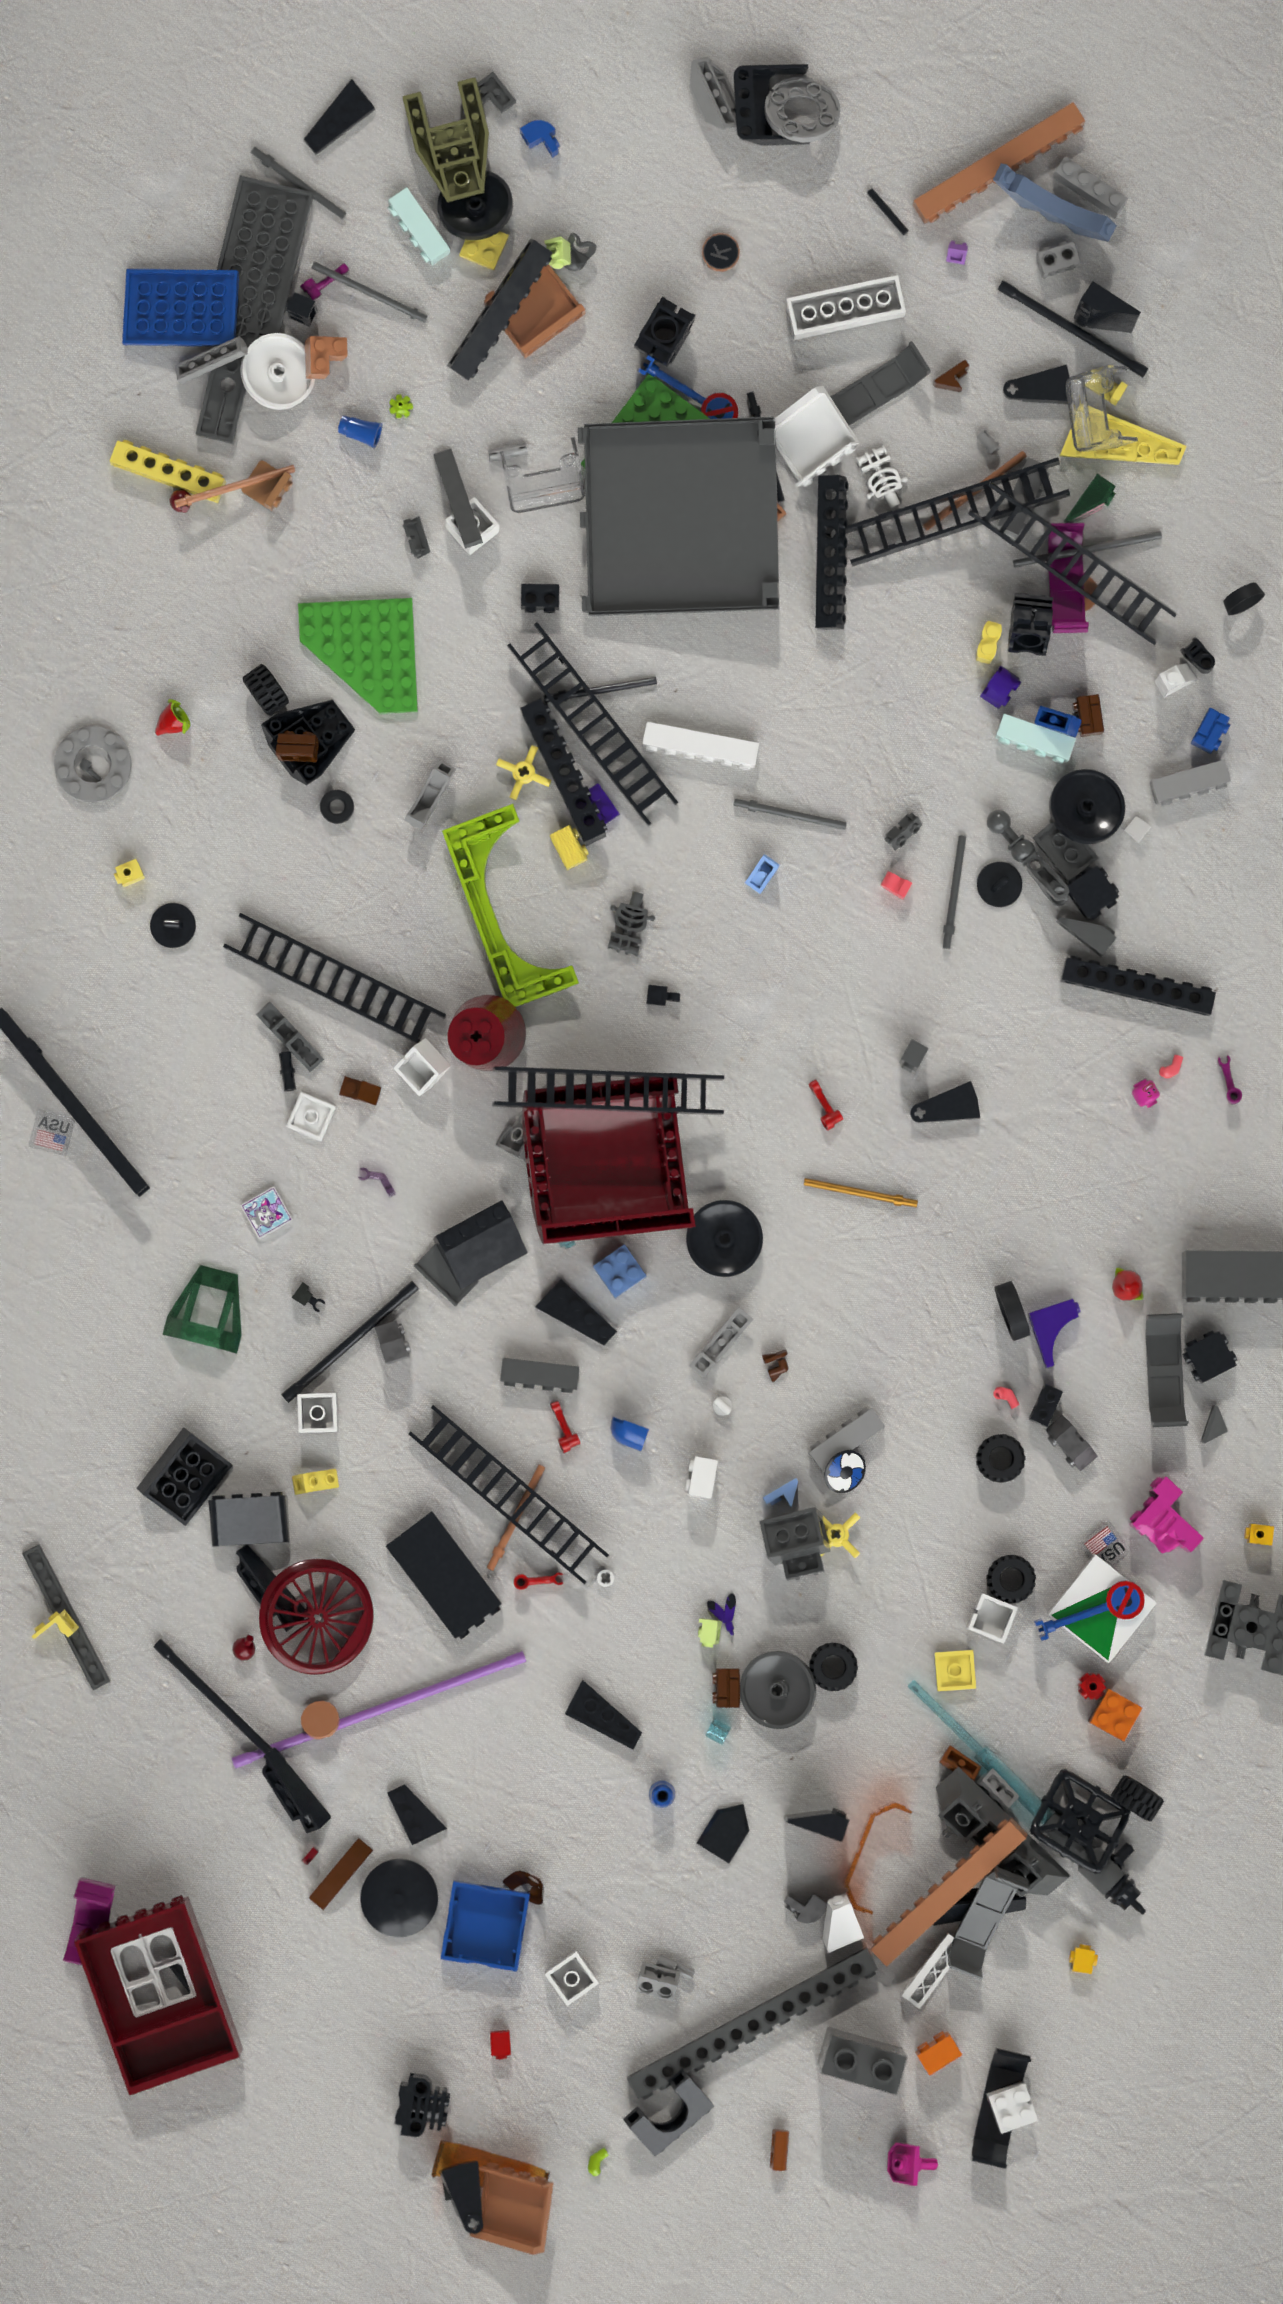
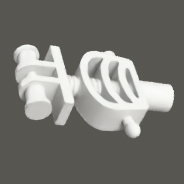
(889, 493)

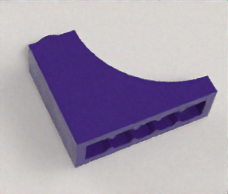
(1048, 1323)

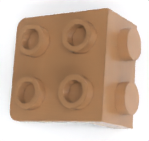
(270, 491)

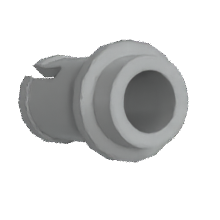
(988, 442)

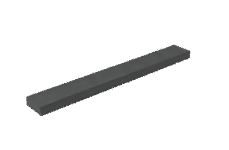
(58, 1602)

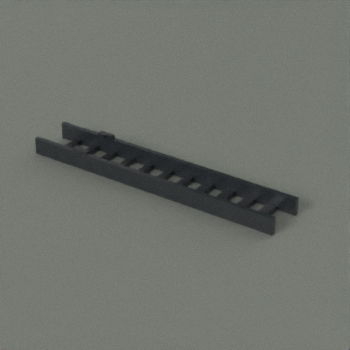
(1004, 479)
(1078, 587)
(615, 754)
(359, 975)
(32, 1054)
(569, 1090)
(481, 1467)

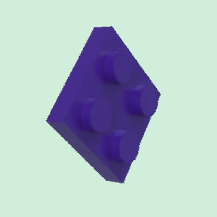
(606, 808)

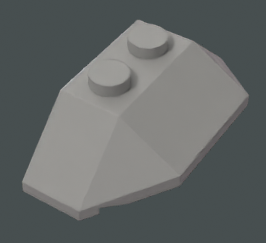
(713, 93)

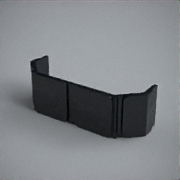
(989, 2144)

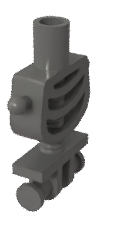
(634, 906)

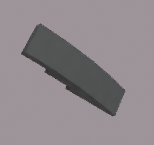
(290, 1036)

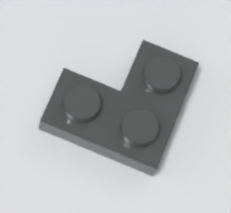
(494, 90)

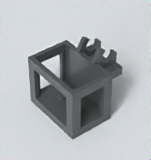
(796, 1542)

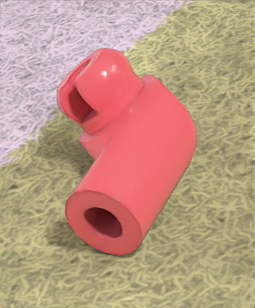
(1173, 1069)
(1006, 1394)

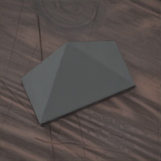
(1215, 1425)

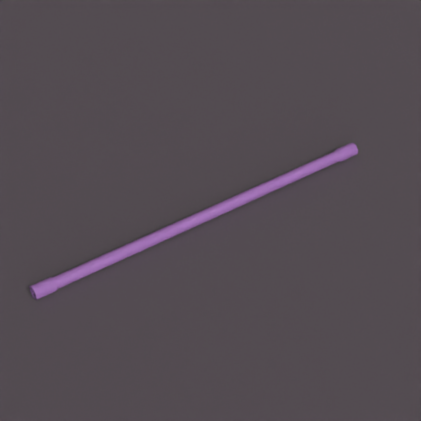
(509, 1661)

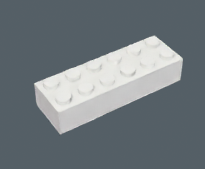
(845, 307)

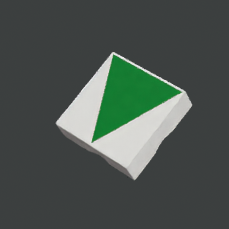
(1102, 1632)

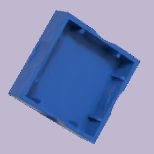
(485, 1925)

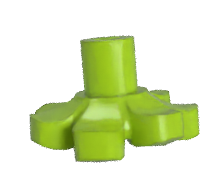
(399, 410)

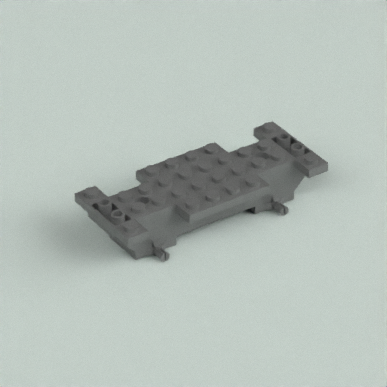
(1230, 1625)

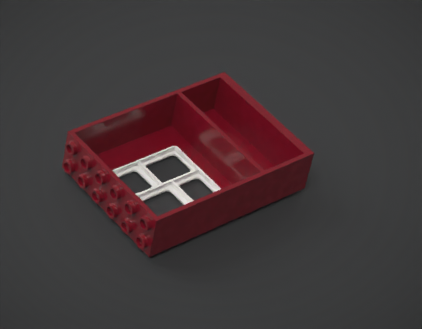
(178, 2033)

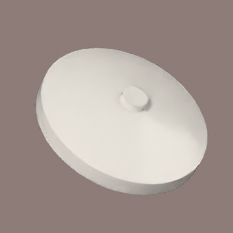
(276, 371)

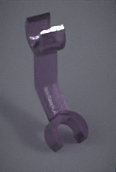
(379, 1176)

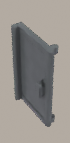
(437, 1272)

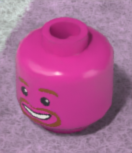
(1145, 1093)

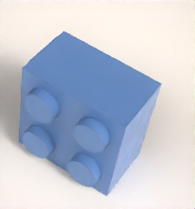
(619, 1271)

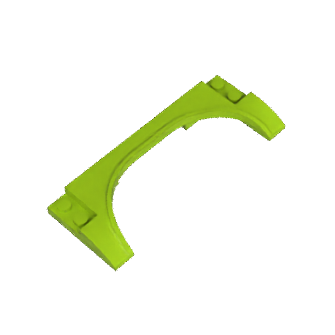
(470, 848)

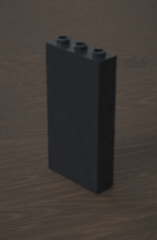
(444, 1575)

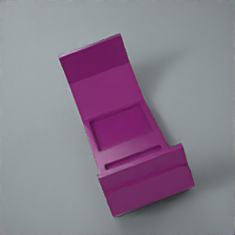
(1067, 602)
(91, 1909)

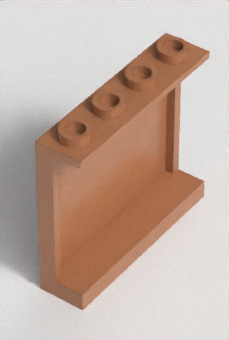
(542, 313)
(515, 2209)

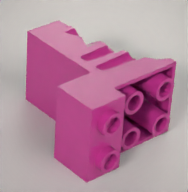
(1161, 1522)

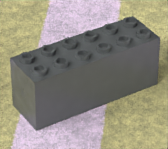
(1232, 1276)

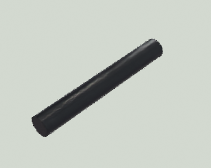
(887, 211)

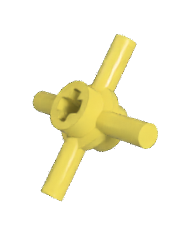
(520, 766)
(843, 1531)

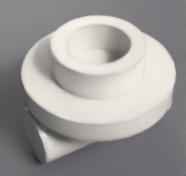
(722, 1406)

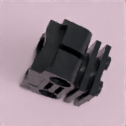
(665, 317)
(1030, 624)
(420, 2106)

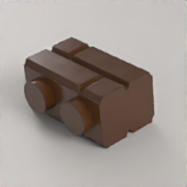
(1089, 711)
(297, 747)
(727, 1688)

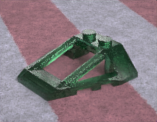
(204, 1334)

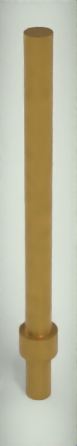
(898, 1200)

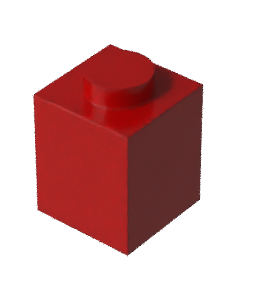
(500, 2044)

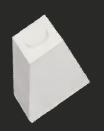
(1175, 679)
(840, 1923)

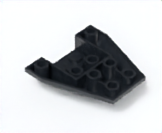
(325, 722)

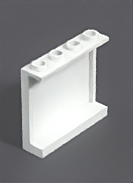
(813, 436)

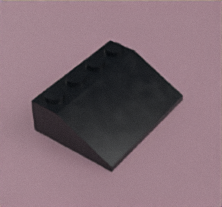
(1105, 311)
(480, 1244)
(184, 1476)
(823, 1822)

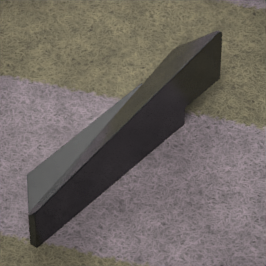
(257, 1579)
(293, 1793)
(959, 1909)

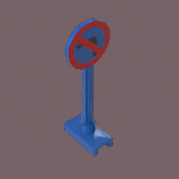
(714, 406)
(1123, 1600)

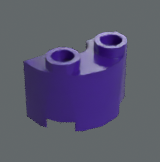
(999, 687)

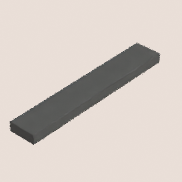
(458, 498)

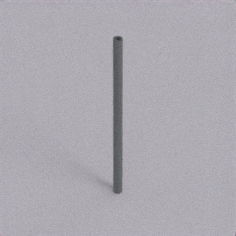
(1093, 548)

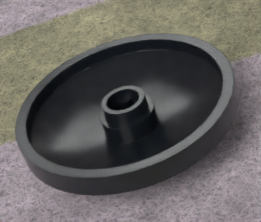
(480, 214)
(1087, 806)
(724, 1238)
(399, 1898)

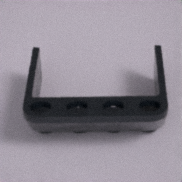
(750, 93)

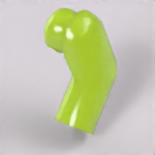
(594, 2161)

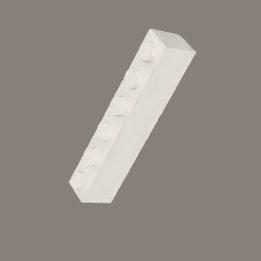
(700, 745)

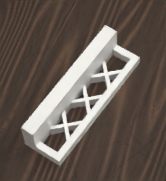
(925, 1969)

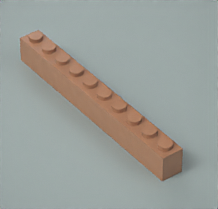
(1013, 153)
(949, 1891)

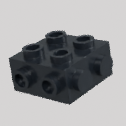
(1092, 892)
(1209, 1356)

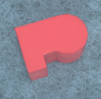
(896, 885)

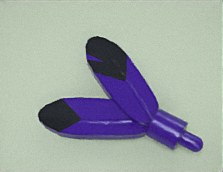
(726, 1615)

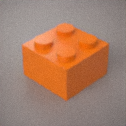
(1115, 1714)
(938, 2052)

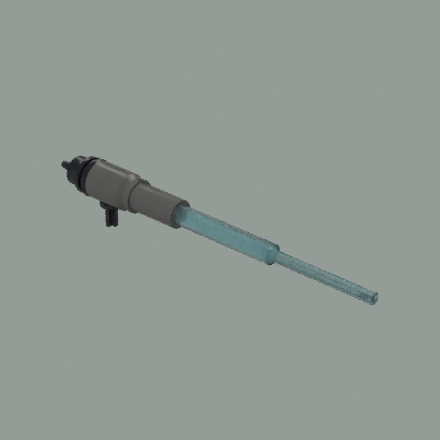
(1111, 1879)

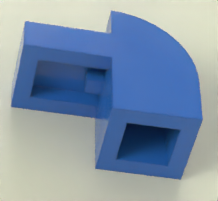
(538, 132)

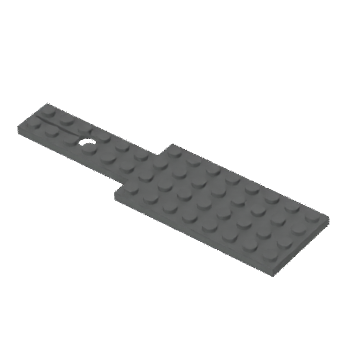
(264, 247)

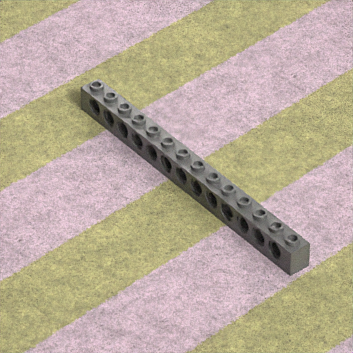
(868, 1969)

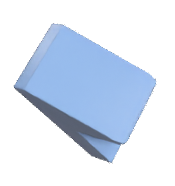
(762, 874)
(787, 1490)

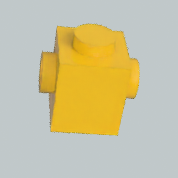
(1266, 1534)
(1083, 1959)

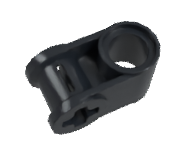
(1197, 655)

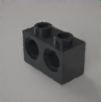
(301, 309)
(540, 591)
(1045, 1405)

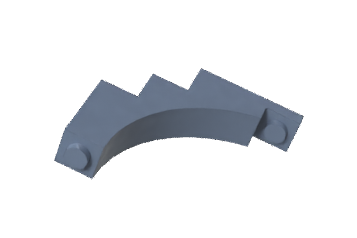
(1053, 208)

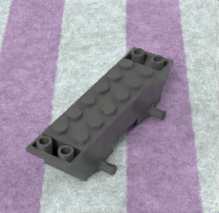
(974, 1815)

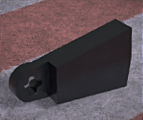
(1040, 387)
(951, 1105)
(463, 2188)

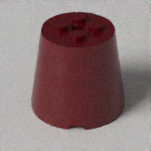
(501, 1032)

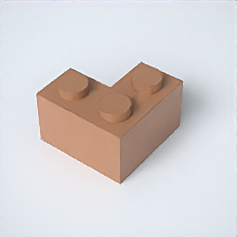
(320, 351)

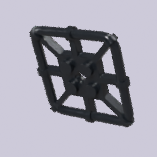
(1068, 1824)

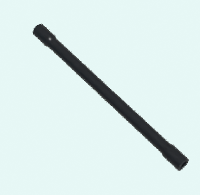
(1014, 293)
(403, 1295)
(162, 1648)

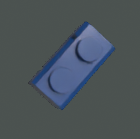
(1058, 721)
(1210, 731)

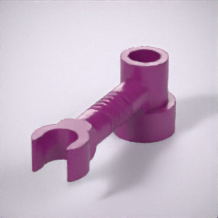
(313, 288)
(1229, 1082)

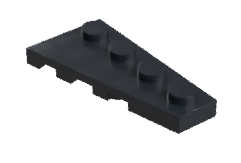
(343, 114)
(573, 1311)
(601, 1716)

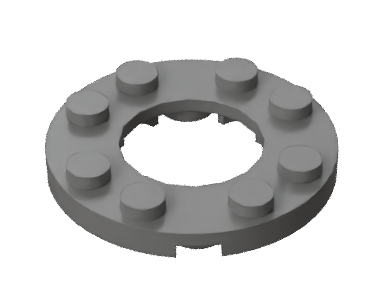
(807, 88)
(92, 791)

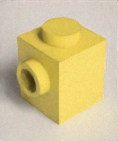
(129, 873)

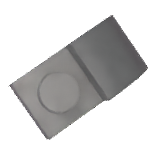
(808, 1913)

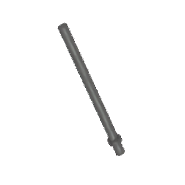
(370, 292)

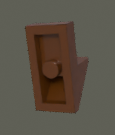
(948, 379)
(360, 1090)

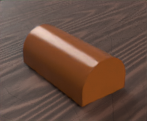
(953, 1758)
(779, 2150)

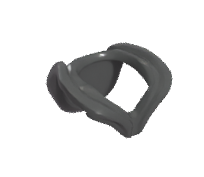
(579, 259)

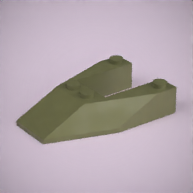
(453, 151)

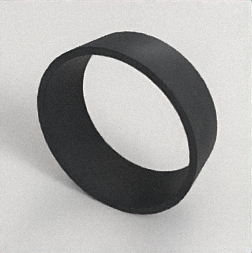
(1243, 598)

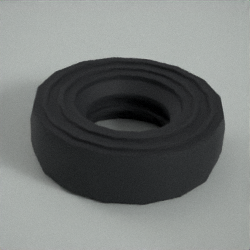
(348, 806)

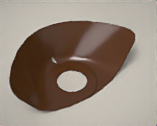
(520, 1878)

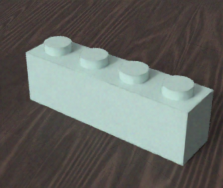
(419, 227)
(1035, 738)

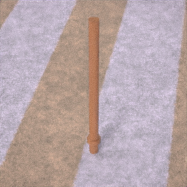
(963, 499)
(188, 500)

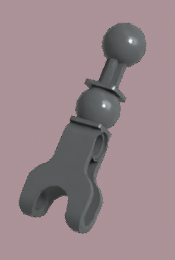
(1024, 852)

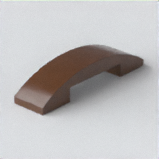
(340, 1874)

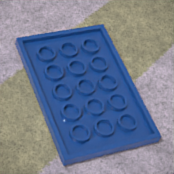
(180, 307)

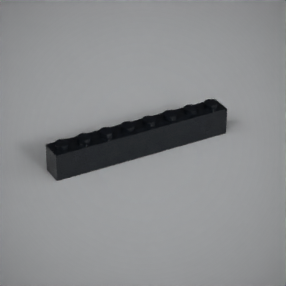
(499, 309)

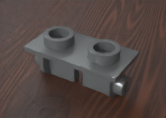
(418, 542)
(910, 825)

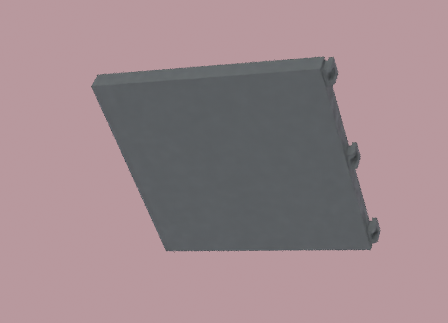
(681, 516)

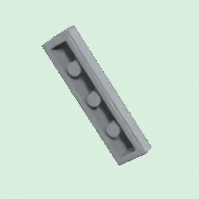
(211, 360)

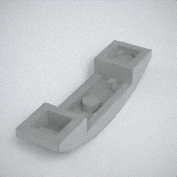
(721, 1342)

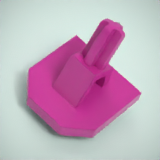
(905, 2163)

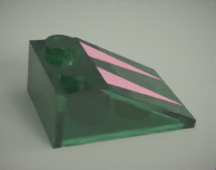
(1095, 497)

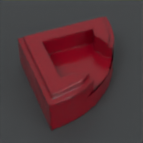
(310, 1856)

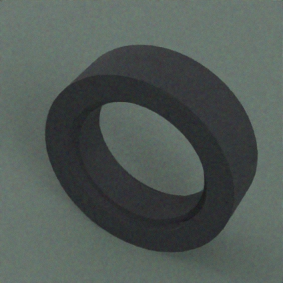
(1012, 1310)

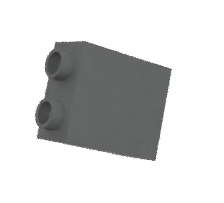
(862, 2060)

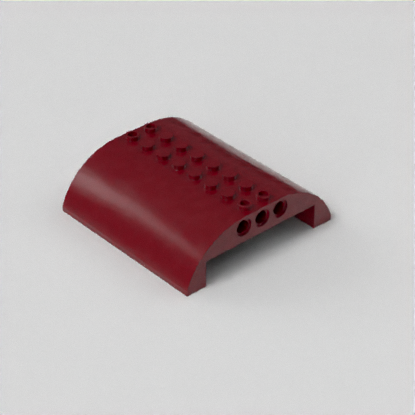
(605, 1169)

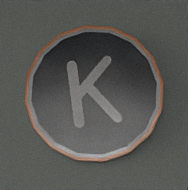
(720, 252)

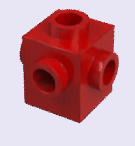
(1084, 1684)

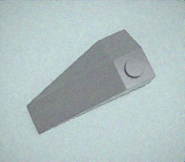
(512, 1139)

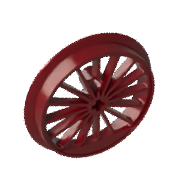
(355, 1641)

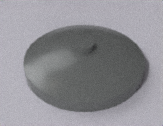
(777, 1690)

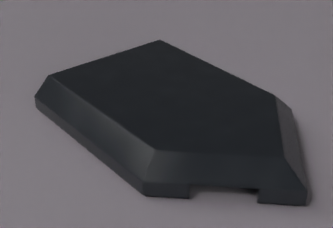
(725, 1832)

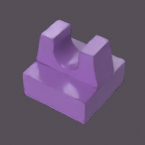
(957, 253)

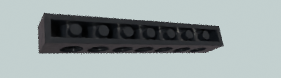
(825, 543)
(531, 713)
(1071, 976)

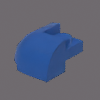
(628, 1433)

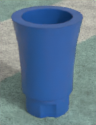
(361, 430)
(658, 1787)

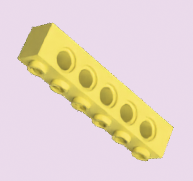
(125, 448)

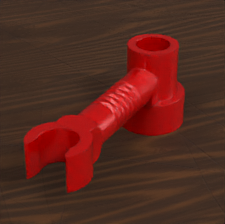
(831, 1117)
(568, 1440)
(535, 1580)

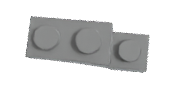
(430, 794)

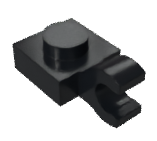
(658, 995)

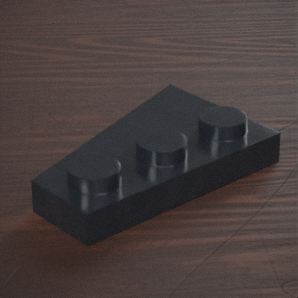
(414, 1815)

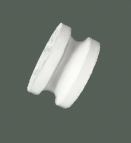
(599, 1578)

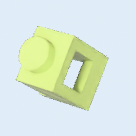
(561, 252)
(709, 1632)

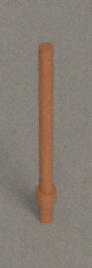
(498, 1551)

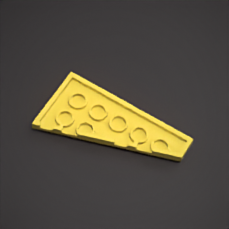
(1148, 448)

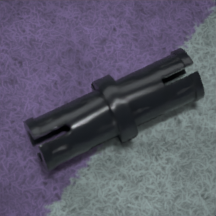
(287, 1071)

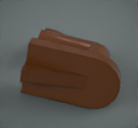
(783, 1366)

